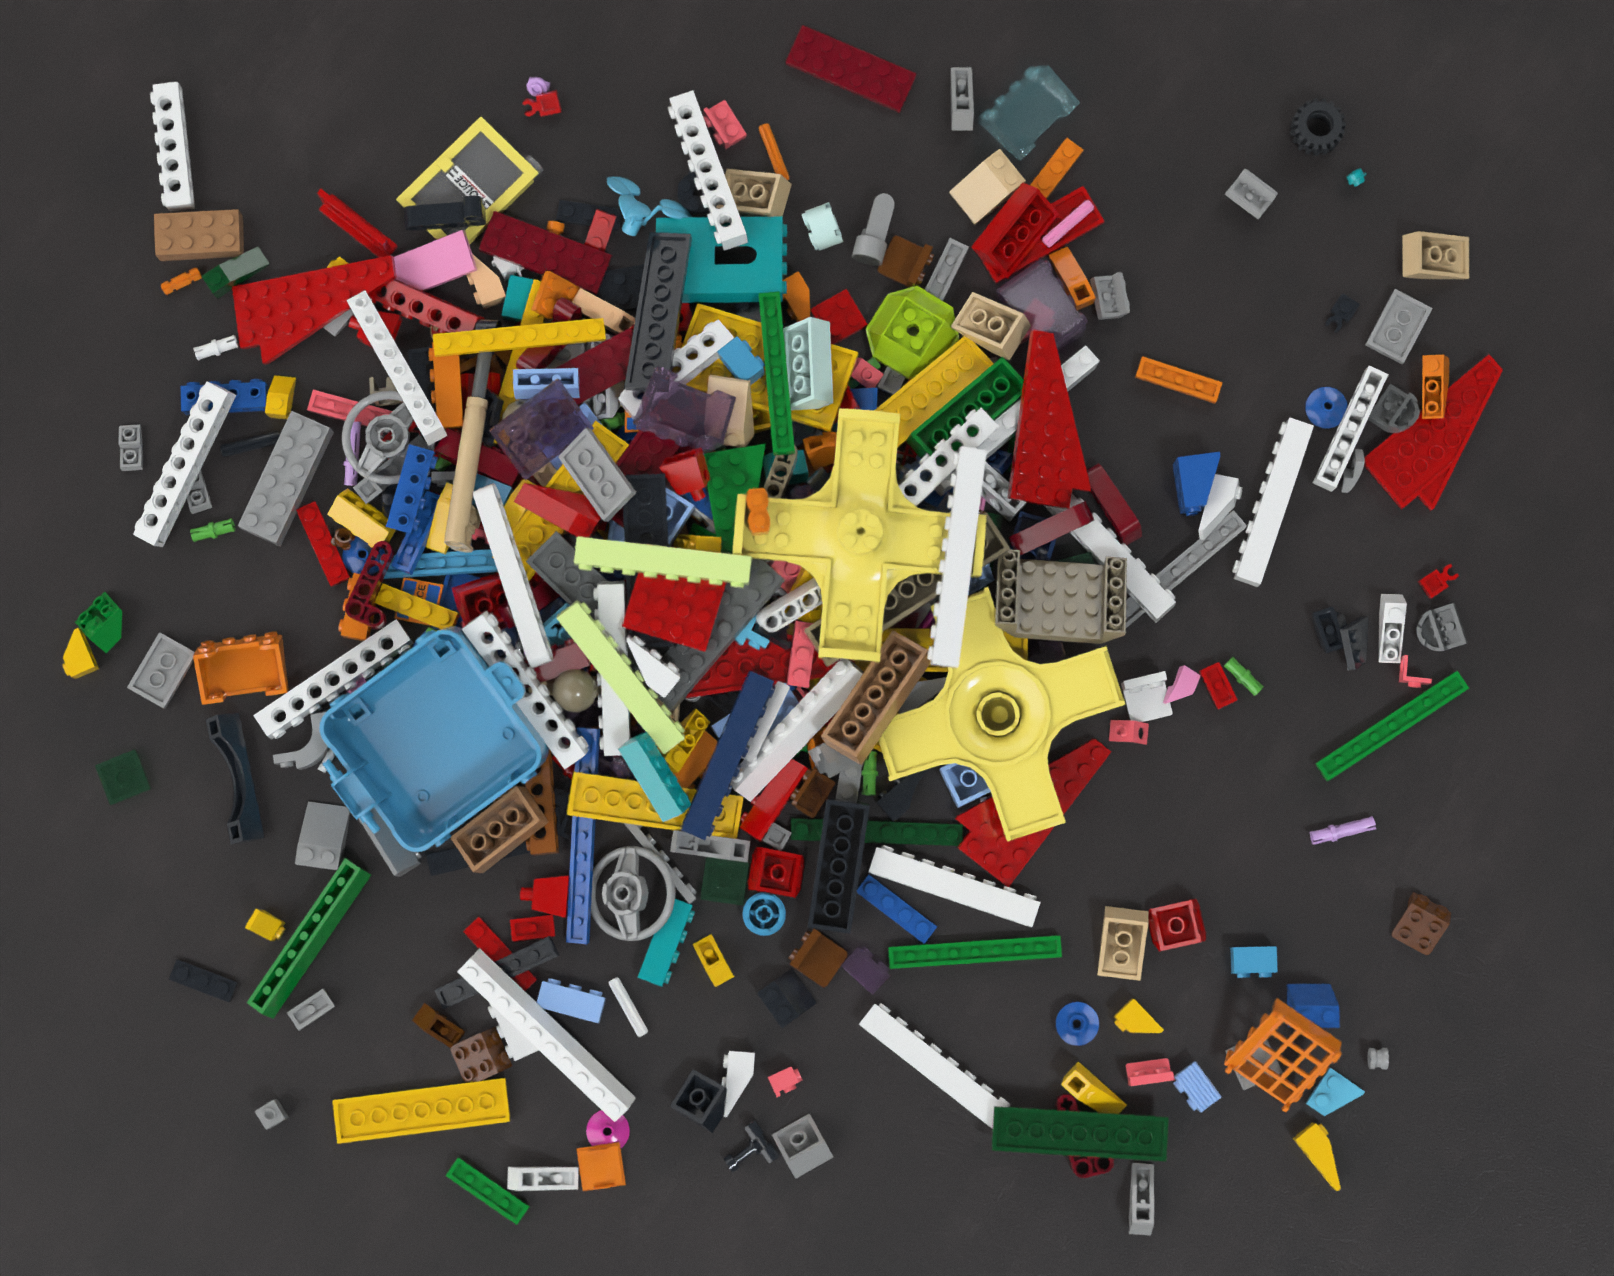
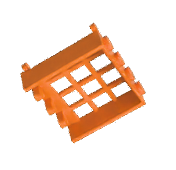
(1269, 1023)

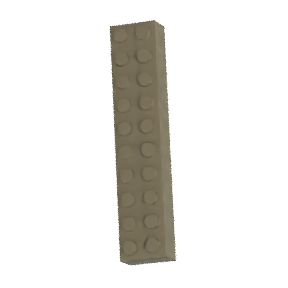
(917, 590)

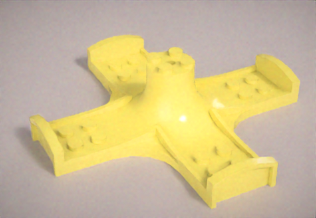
(855, 535)
(1002, 719)

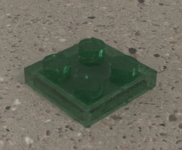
(123, 777)
(724, 881)

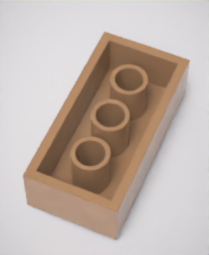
(198, 235)
(499, 829)

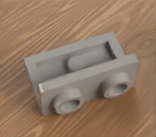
(1251, 193)
(1110, 296)

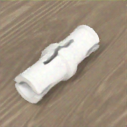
(216, 347)

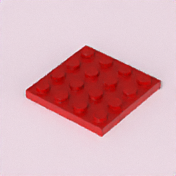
(674, 609)

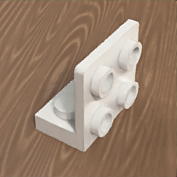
(1145, 697)

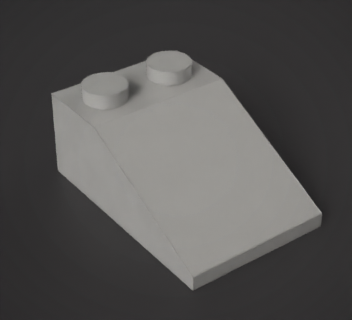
(323, 836)

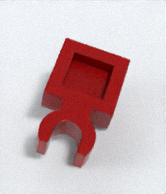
(545, 103)
(1436, 582)

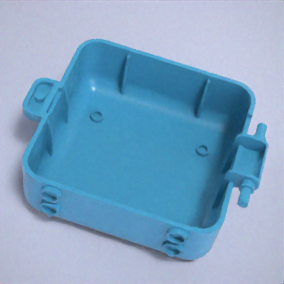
(431, 740)

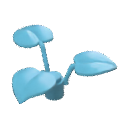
(634, 210)

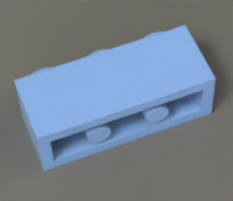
(531, 381)
(571, 1000)

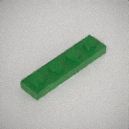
(487, 1190)

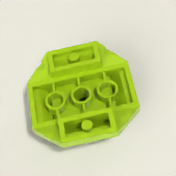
(906, 309)

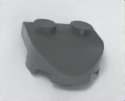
(1395, 410)
(1441, 629)

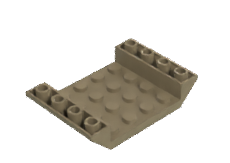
(1061, 599)

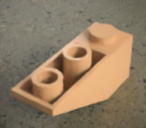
(487, 285)
(594, 307)

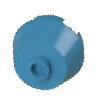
(764, 913)

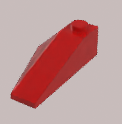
(562, 508)

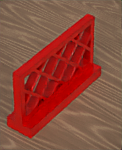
(355, 225)

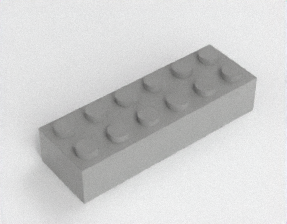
(285, 478)

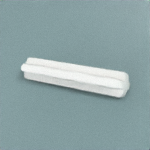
(628, 1007)

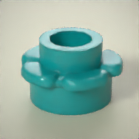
(1356, 177)

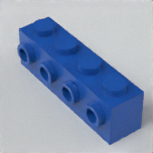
(249, 396)
(411, 488)

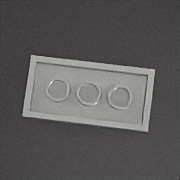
(597, 474)

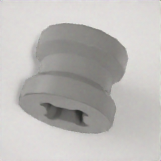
(1378, 1058)

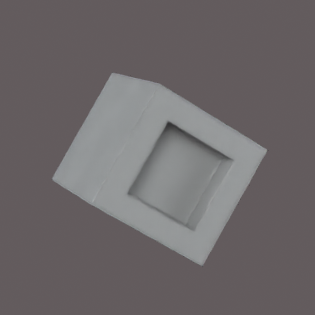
(271, 1114)

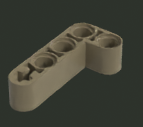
(781, 483)

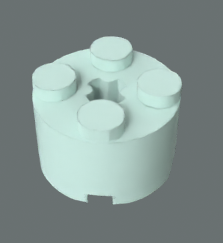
(823, 227)

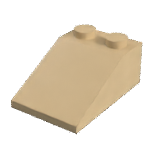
(987, 186)
(758, 192)
(1435, 256)
(991, 325)
(741, 423)
(1123, 943)

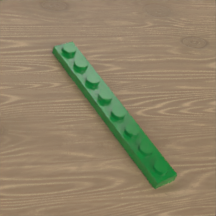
(776, 373)
(1392, 726)
(975, 952)

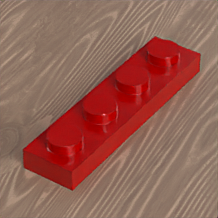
(321, 542)
(495, 949)

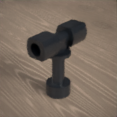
(757, 1144)

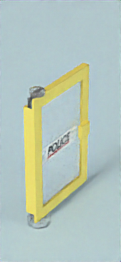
(474, 165)

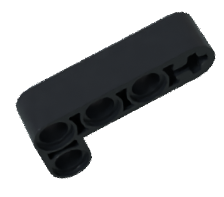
(446, 215)

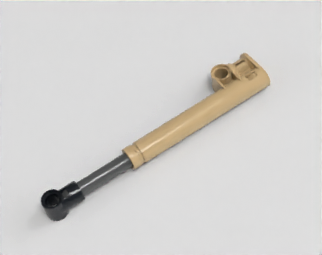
(462, 515)

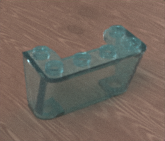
(1028, 110)

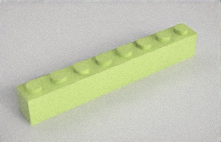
(662, 561)
(620, 676)

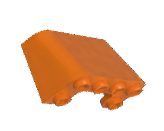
(241, 667)

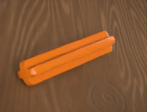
(773, 151)

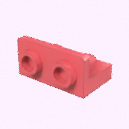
(724, 123)
(1149, 1072)

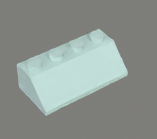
(809, 364)

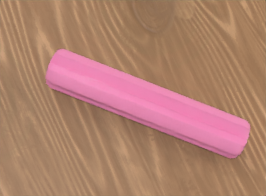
(1068, 223)

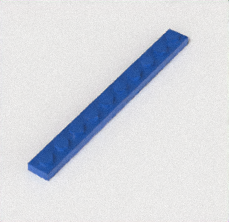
(582, 852)

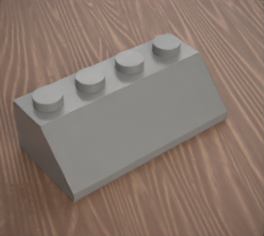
(397, 858)

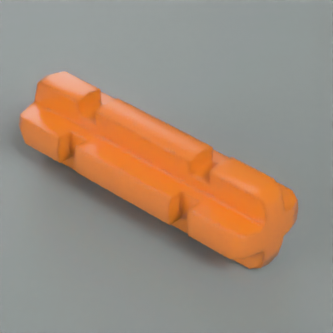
(181, 281)

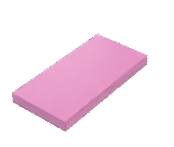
(436, 262)

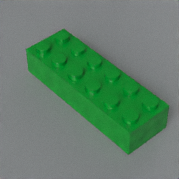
(992, 391)

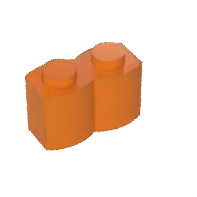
(757, 505)

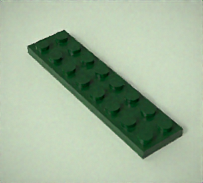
(1079, 1133)

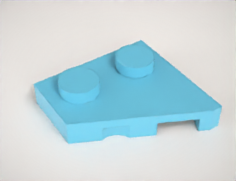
(1332, 1093)

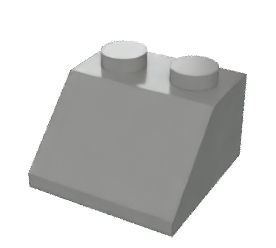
(802, 1146)

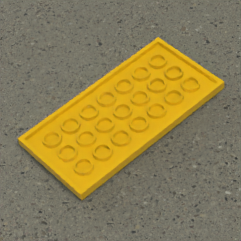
(842, 361)

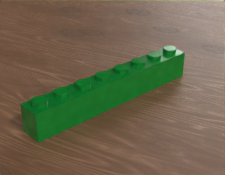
(309, 938)

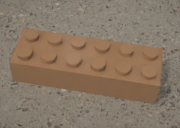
(876, 698)

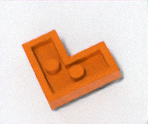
(550, 291)

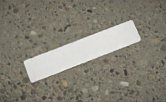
(765, 723)

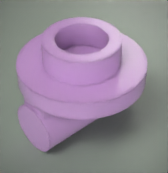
(537, 86)

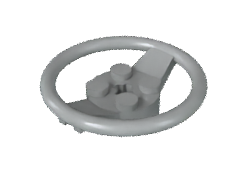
(376, 449)
(627, 909)

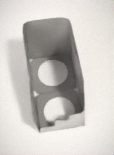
(830, 760)

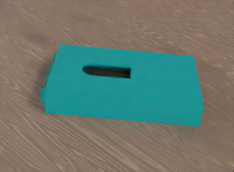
(732, 282)

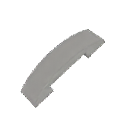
(369, 490)

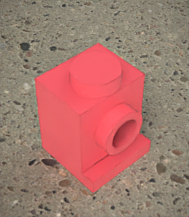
(785, 1080)

